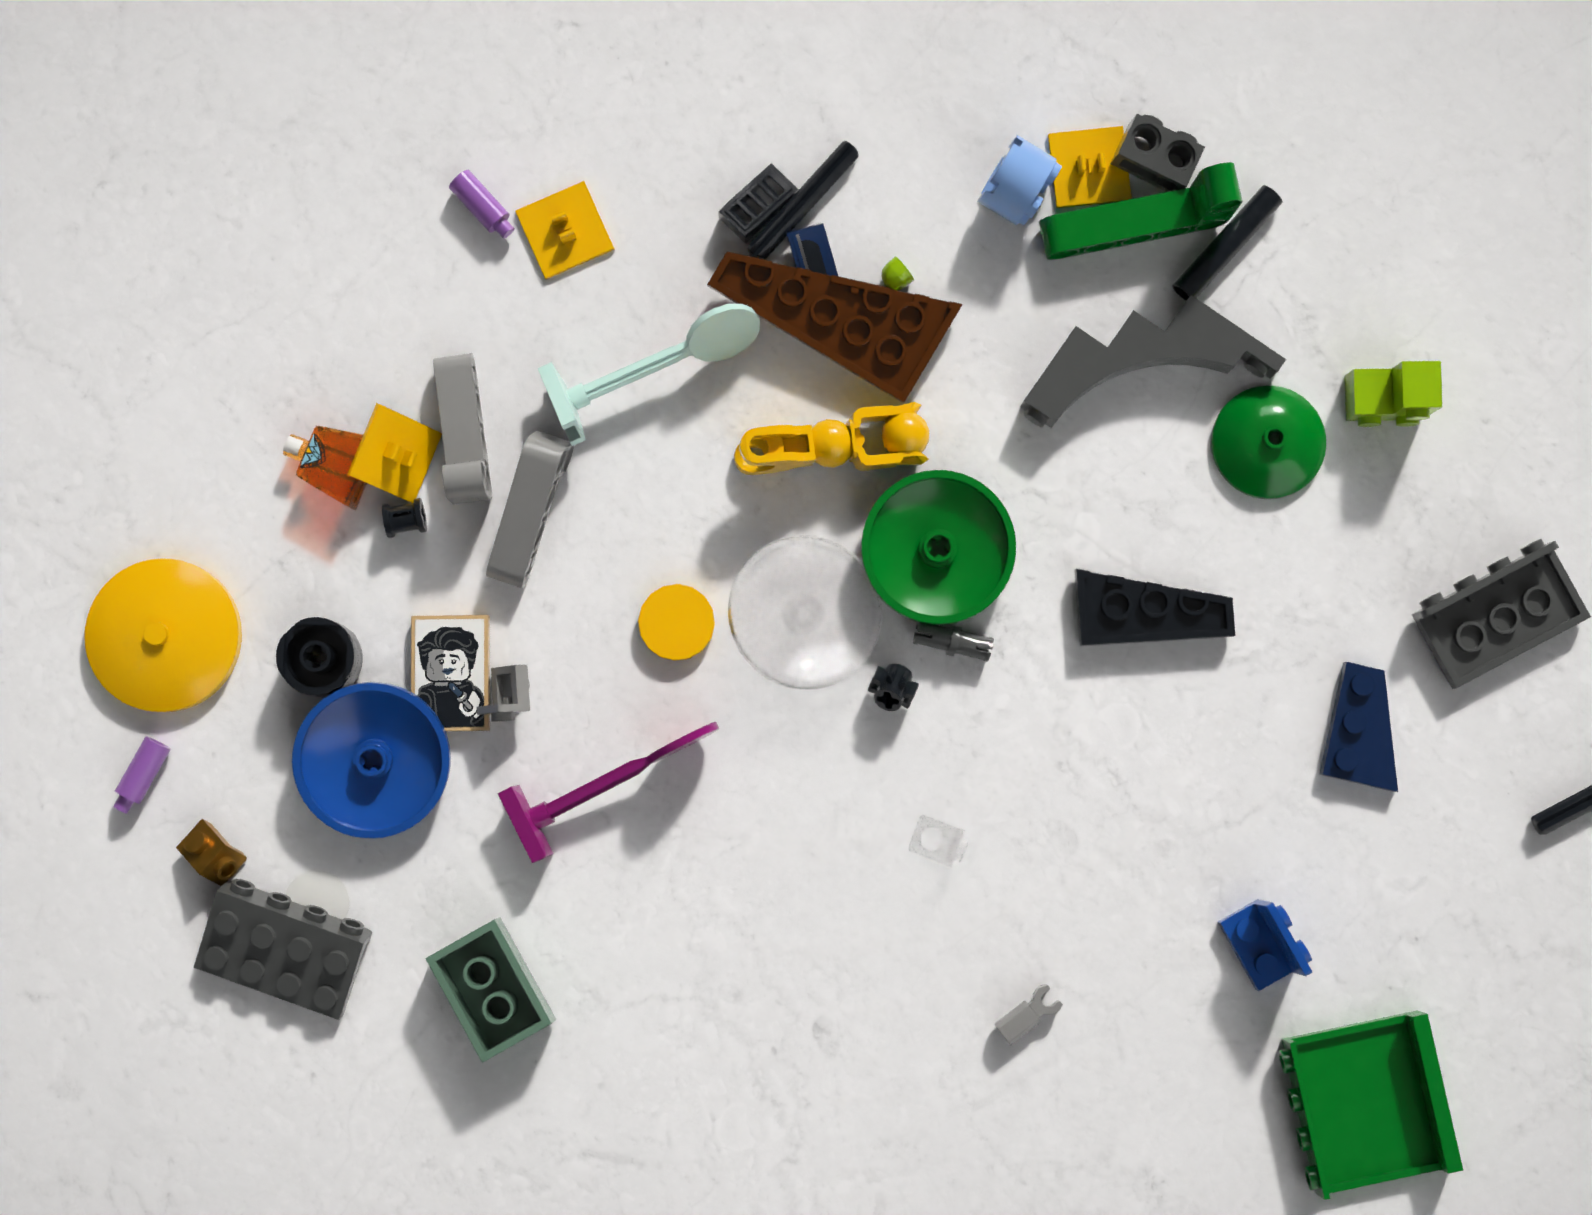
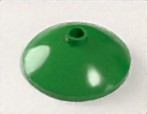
(1251, 460)

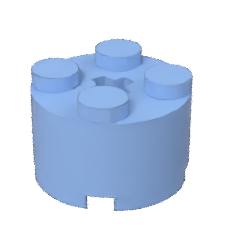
(1018, 180)

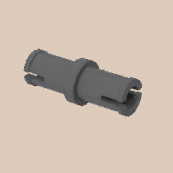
(953, 641)

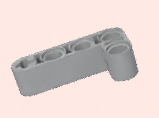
(467, 467)
(527, 507)

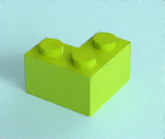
(1400, 394)

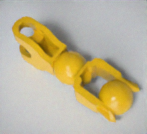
(833, 442)

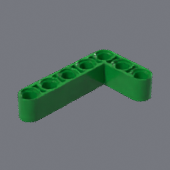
(1203, 206)

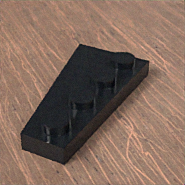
(1138, 612)

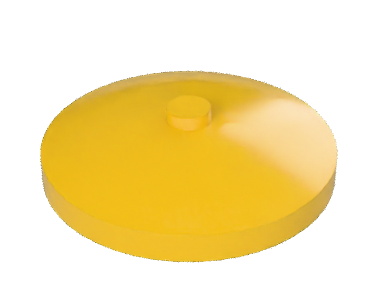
(163, 635)

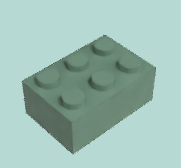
(491, 989)

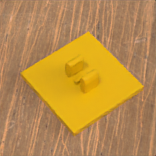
(1086, 167)
(564, 230)
(394, 453)

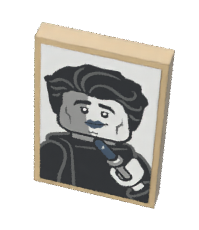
(452, 668)

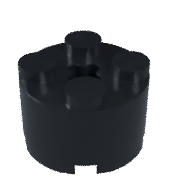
(308, 639)

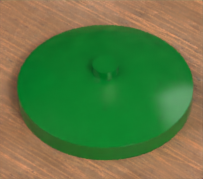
(938, 547)

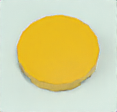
(676, 622)

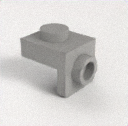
(509, 693)

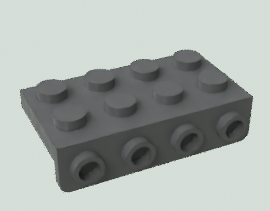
(1500, 613)
(282, 947)

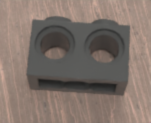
(1154, 164)

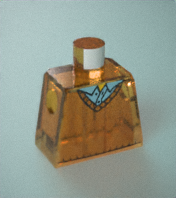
(326, 462)

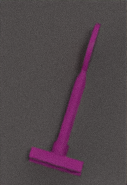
(530, 821)

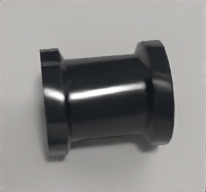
(404, 518)

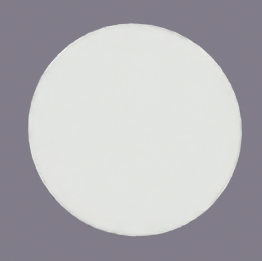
(321, 890)

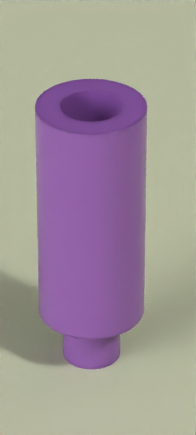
(481, 203)
(140, 773)

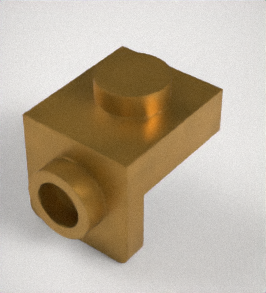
(211, 853)

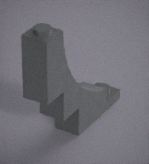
(1193, 338)

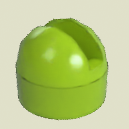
(896, 275)

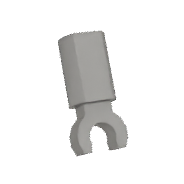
(1026, 1016)

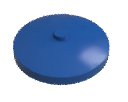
(371, 760)

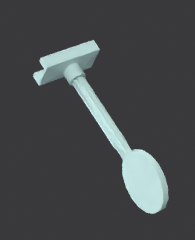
(711, 337)

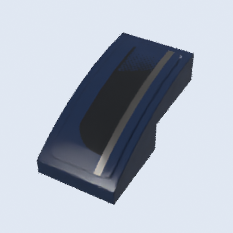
(812, 249)

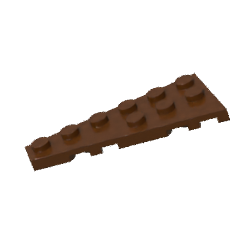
(856, 324)

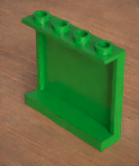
(1370, 1103)

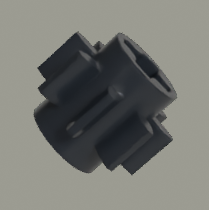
(893, 687)

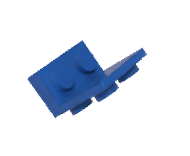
(1265, 944)

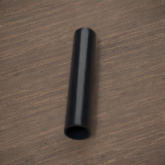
(1228, 243)

